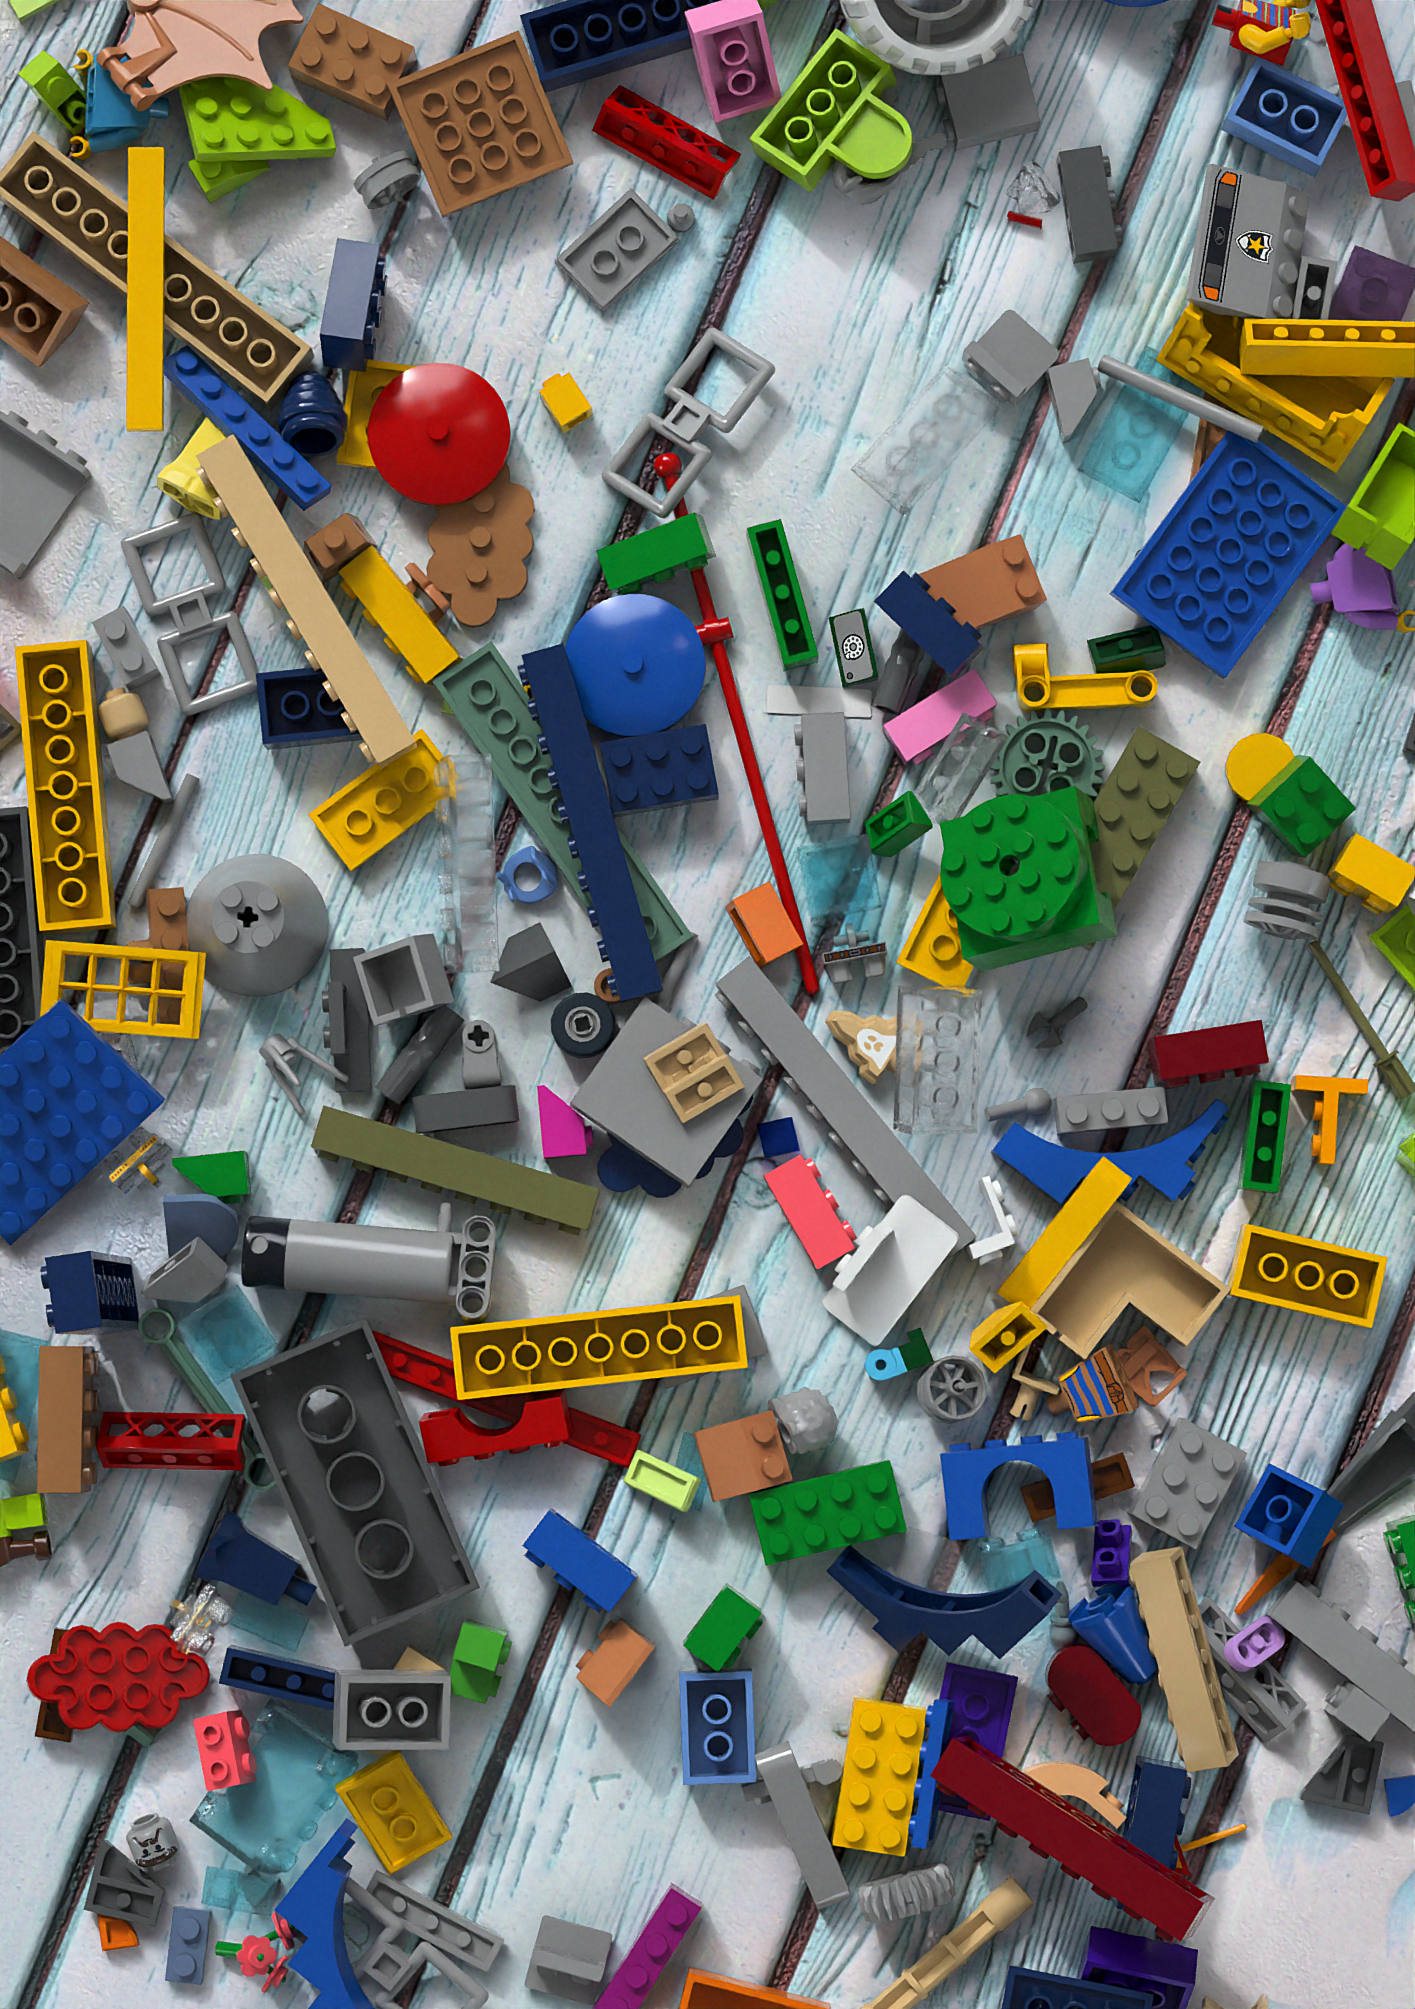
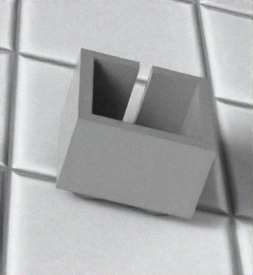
(403, 979)

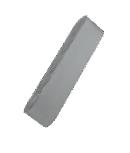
(802, 1825)

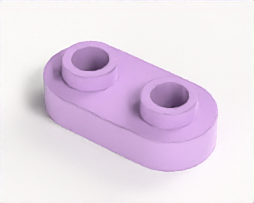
(1254, 1644)

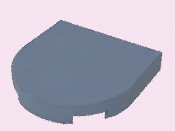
(200, 1216)

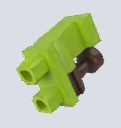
(22, 1513)

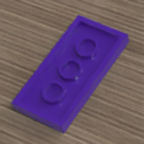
(980, 1711)

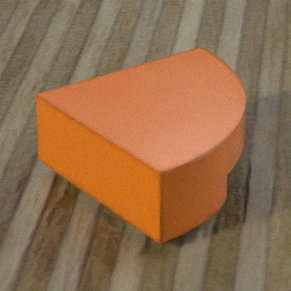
(116, 1933)

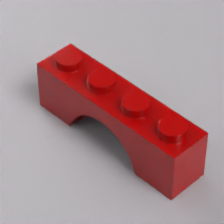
(452, 1435)

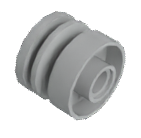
(1289, 892)

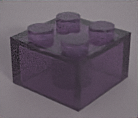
(1372, 288)

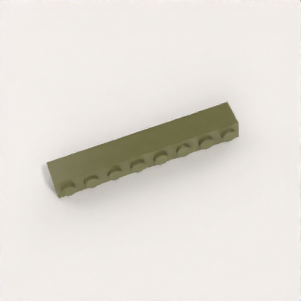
(455, 1168)

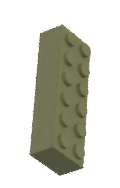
(1135, 809)

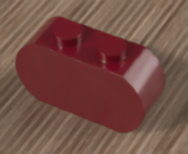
(1092, 1696)

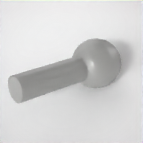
(1035, 1102)

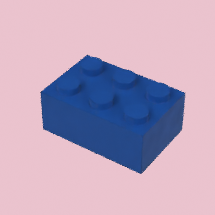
(578, 1561)

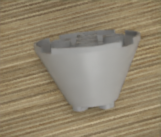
(275, 948)

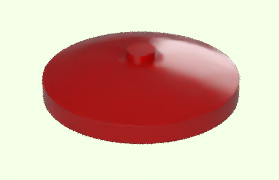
(439, 434)

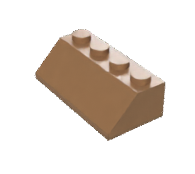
(34, 306)

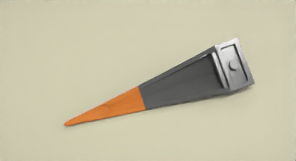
(1371, 1477)

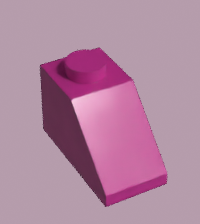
(561, 1127)

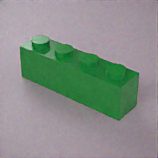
(782, 595)

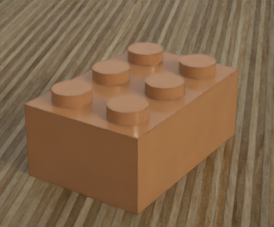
(351, 61)

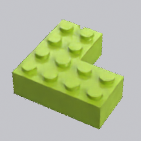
(1384, 504)

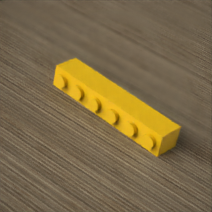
(1327, 348)

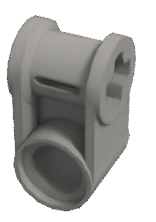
(482, 1062)

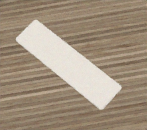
(817, 700)

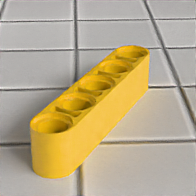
(1065, 1233)

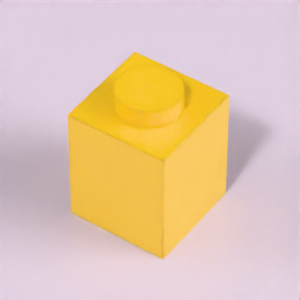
(565, 401)

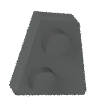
(1347, 1776)
(123, 1888)

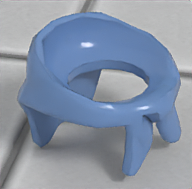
(548, 872)

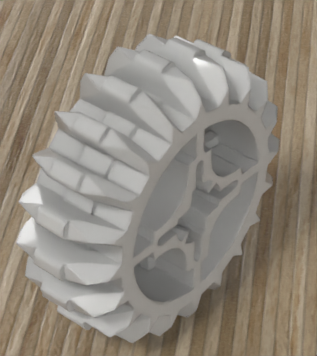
(906, 1892)

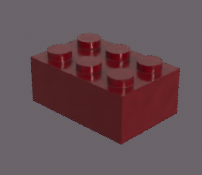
(1208, 1054)

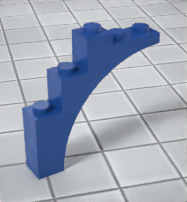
(1161, 1165)

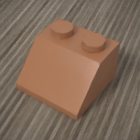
(742, 1456)
(614, 1661)

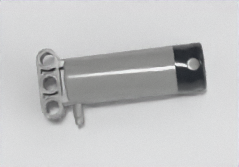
(372, 1260)

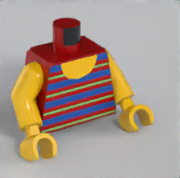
(1264, 27)

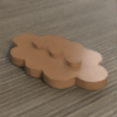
(482, 549)

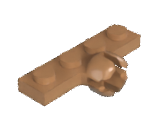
(167, 932)

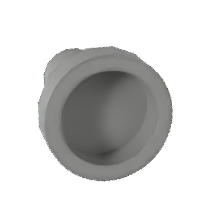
(680, 217)

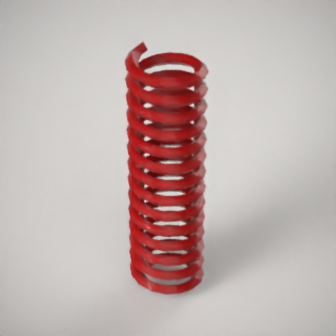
(1026, 220)

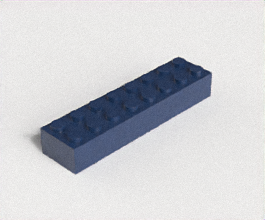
(90, 1293)

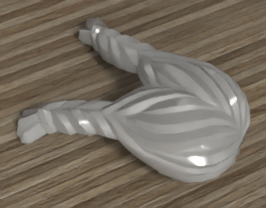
(869, 190)

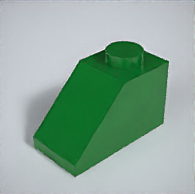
(218, 1174)

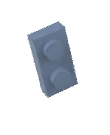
(188, 1945)

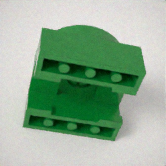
(1050, 898)

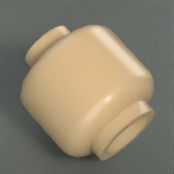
(122, 714)

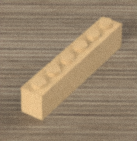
(1183, 1659)

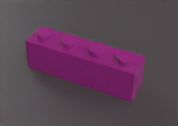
(650, 1950)

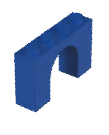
(1063, 1461)

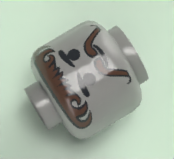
(152, 1841)

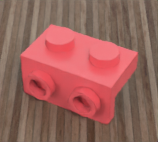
(225, 1750)

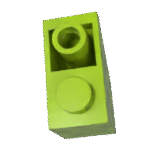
(56, 90)

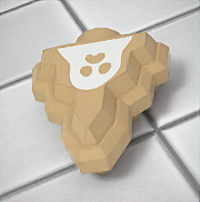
(868, 1040)

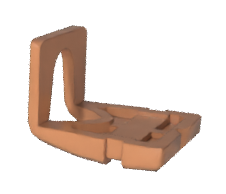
(421, 581)
(1146, 1355)

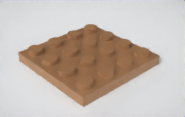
(480, 124)

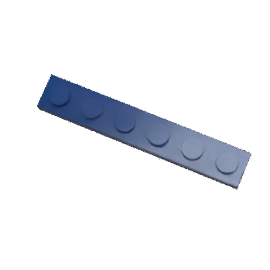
(251, 431)

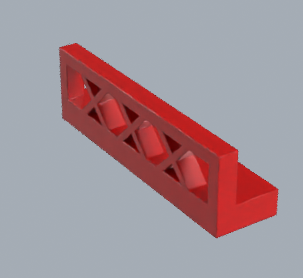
(663, 144)
(163, 1451)

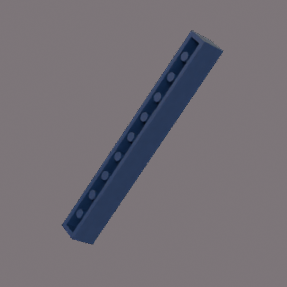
(591, 822)

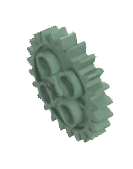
(1016, 758)

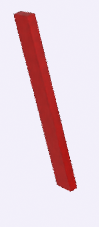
(438, 1376)

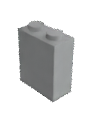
(988, 103)

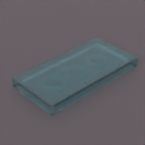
(1137, 433)

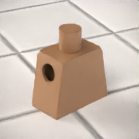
(336, 546)

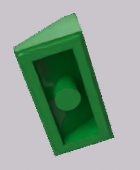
(897, 825)

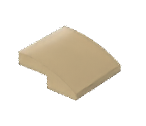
(693, 1072)

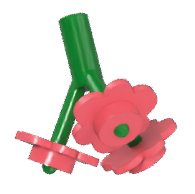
(258, 1955)

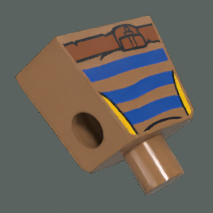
(1094, 1388)

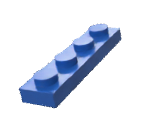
(923, 1824)

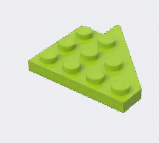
(244, 122)

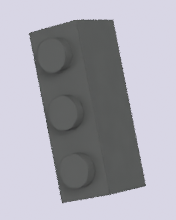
(1088, 204)

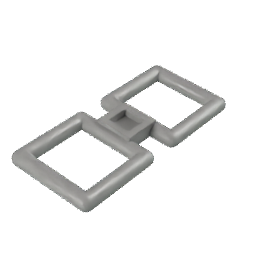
(688, 422)
(190, 613)
(392, 1965)

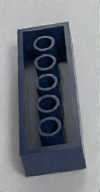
(603, 36)

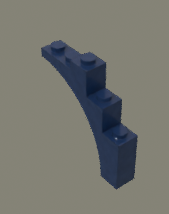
(948, 1619)

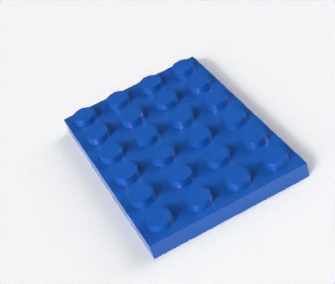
(1228, 551)
(61, 1113)

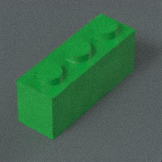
(656, 554)
(1264, 1136)

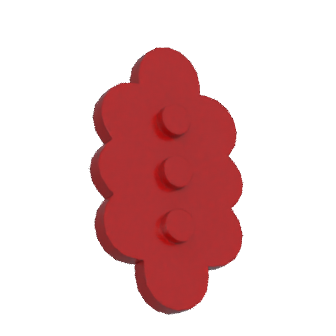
(117, 1677)

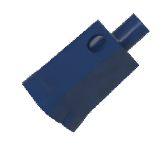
(252, 1564)

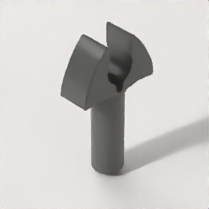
(1056, 1022)

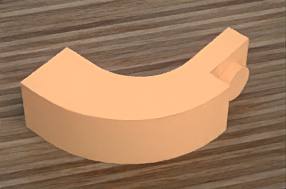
(1081, 1782)

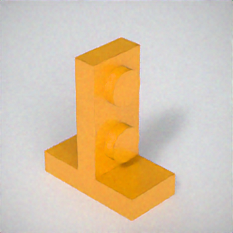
(1326, 1109)

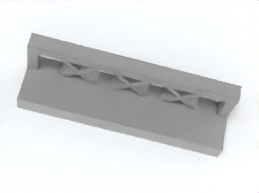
(1251, 1699)

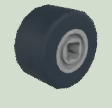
(585, 1036)

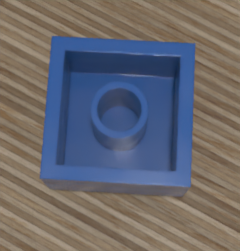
(1289, 1515)

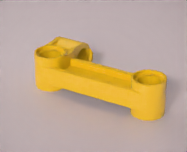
(1074, 691)

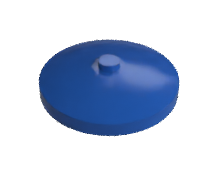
(636, 664)

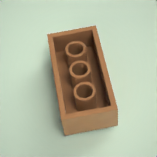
(66, 1419)

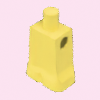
(182, 481)

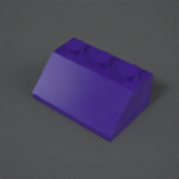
(1140, 1966)

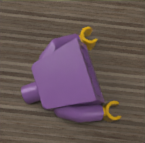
(1361, 591)

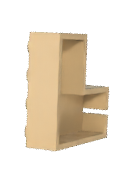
(1124, 1265)

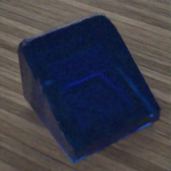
(778, 1138)

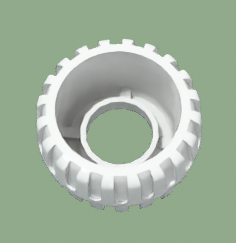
(936, 41)

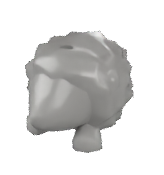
(805, 1420)

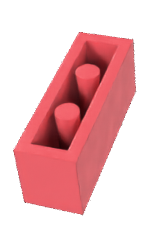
(810, 1211)

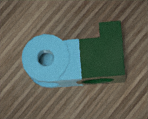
(886, 1364)

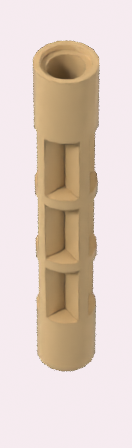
(993, 1915)

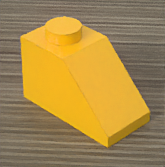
(1005, 1334)

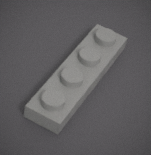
(437, 1922)

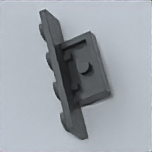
(348, 1022)

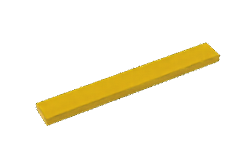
(145, 289)

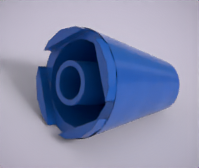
(1116, 1632)

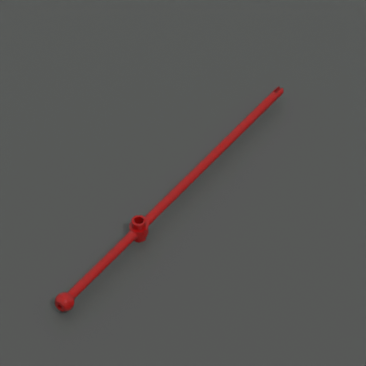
(714, 633)

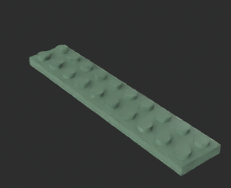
(499, 722)

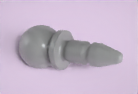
(1061, 1631)

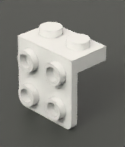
(991, 1247)

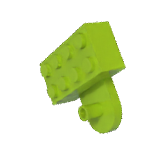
(838, 115)

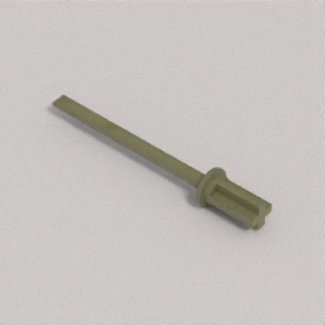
(1388, 1063)

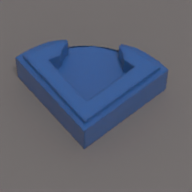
(1399, 1794)

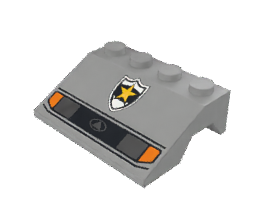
(1247, 245)

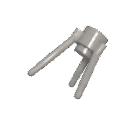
(279, 1058)

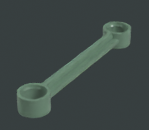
(201, 1387)

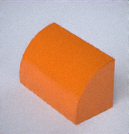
(763, 925)

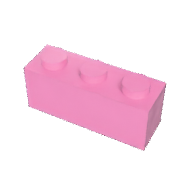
(934, 718)

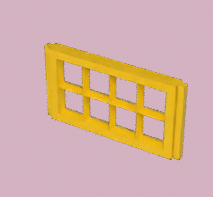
(191, 992)

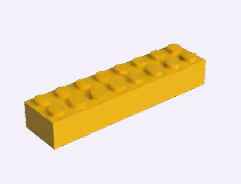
(65, 787)
(598, 1347)

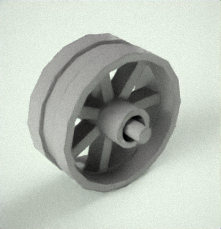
(387, 179)
(951, 1389)

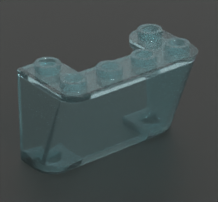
(293, 1788)

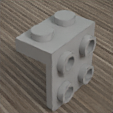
(1010, 357)

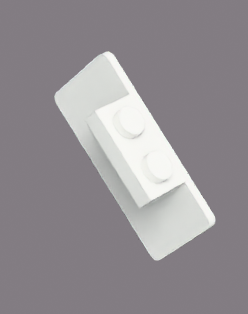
(888, 1269)

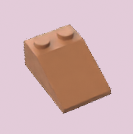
(988, 583)

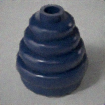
(312, 416)

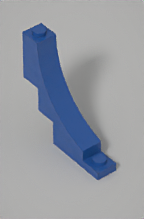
(316, 1910)

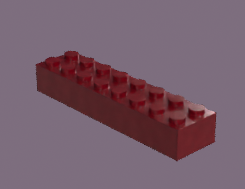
(1072, 1838)

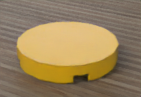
(1255, 763)

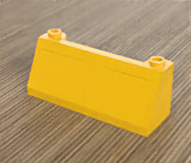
(1309, 412)

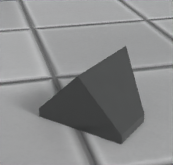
(531, 966)

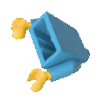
(109, 112)

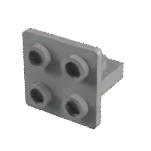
(568, 1960)

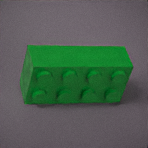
(827, 1512)

